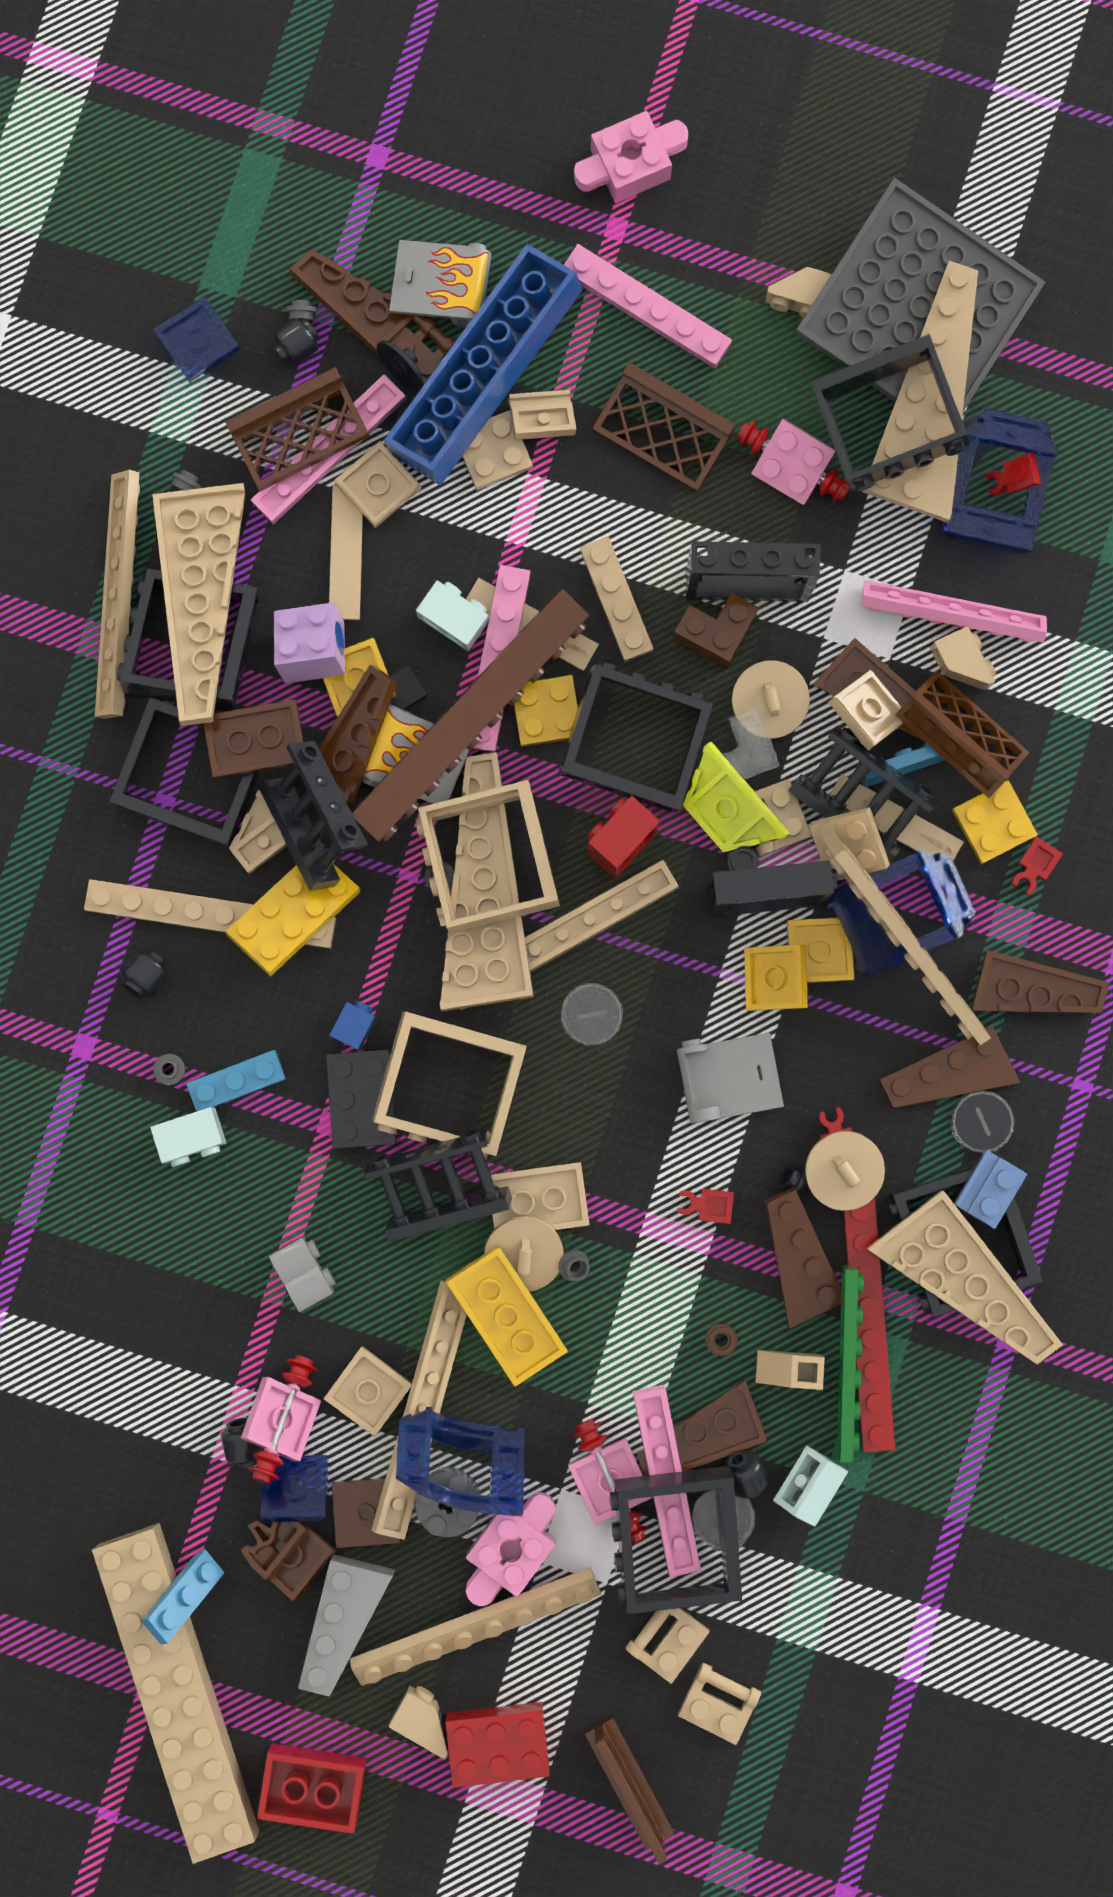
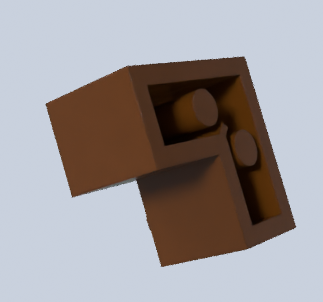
(716, 638)

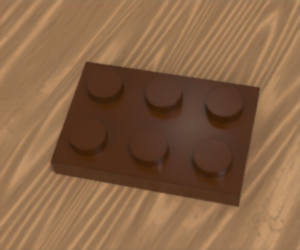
(252, 738)

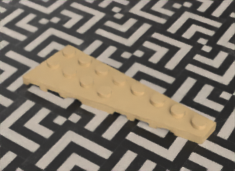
(919, 408)
(198, 559)
(900, 933)
(492, 959)

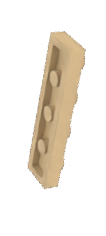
(616, 599)

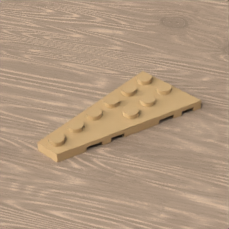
(953, 1263)

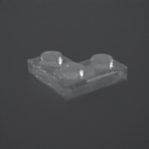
(755, 747)

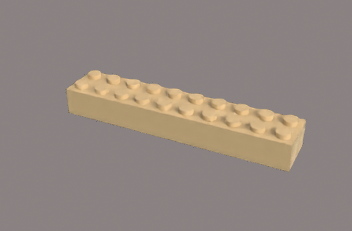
(177, 1699)

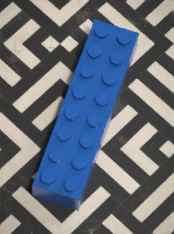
(483, 364)

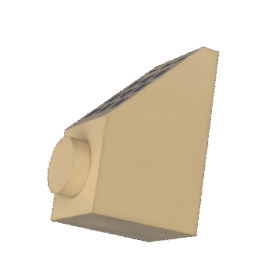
(421, 1721)

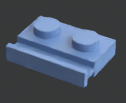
(990, 1189)

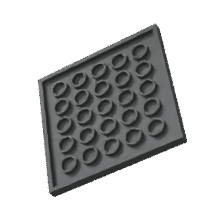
(891, 280)

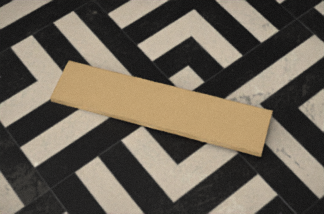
(345, 556)
(577, 651)
(917, 835)

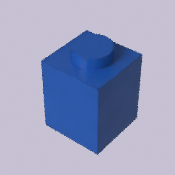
(354, 1024)

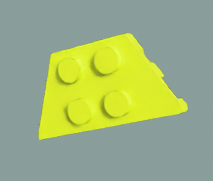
(728, 805)

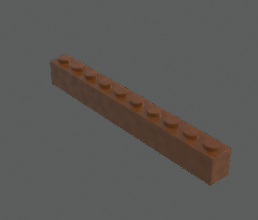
(468, 716)

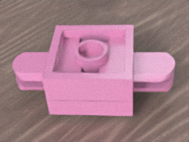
(631, 169)
(511, 1550)

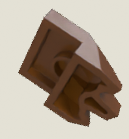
(288, 1555)

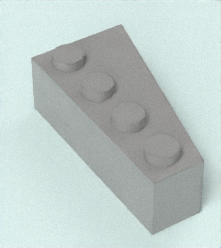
(344, 1610)

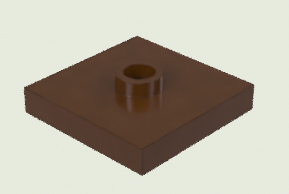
(354, 1513)

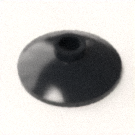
(401, 364)

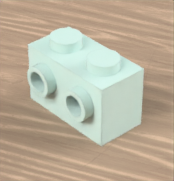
(453, 614)
(189, 1136)
(810, 1486)

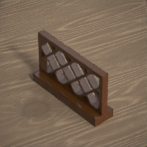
(677, 403)
(291, 405)
(962, 748)
(630, 1786)

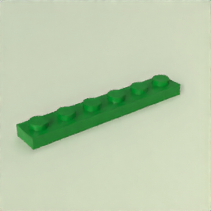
(849, 1377)

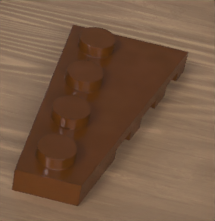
(350, 299)
(853, 664)
(356, 730)
(1026, 986)
(951, 1072)
(803, 1268)
(717, 1430)

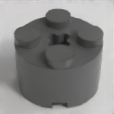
(437, 1517)

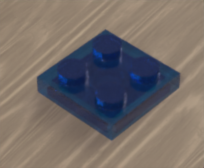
(196, 339)
(299, 1491)

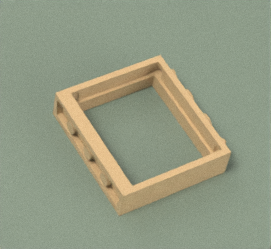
(432, 855)
(420, 1132)

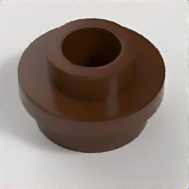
(724, 1349)

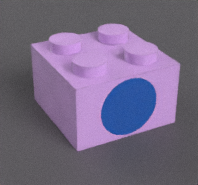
(309, 642)

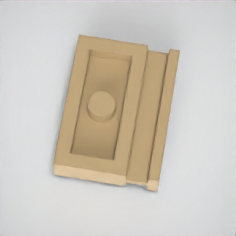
(542, 414)

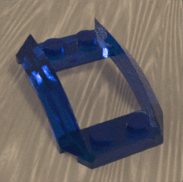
(992, 526)
(865, 932)
(506, 1461)

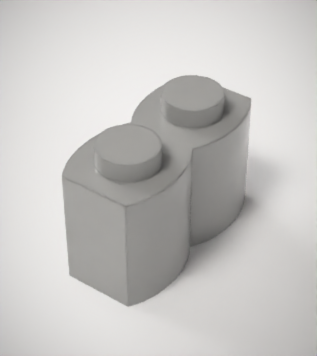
(302, 1273)

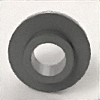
(301, 310)
(185, 481)
(176, 1076)
(579, 1270)

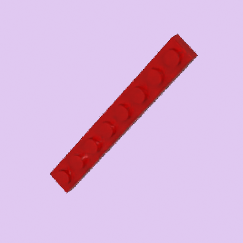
(875, 1392)

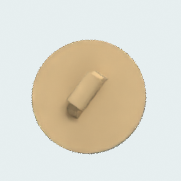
(777, 692)
(844, 1170)
(531, 1249)

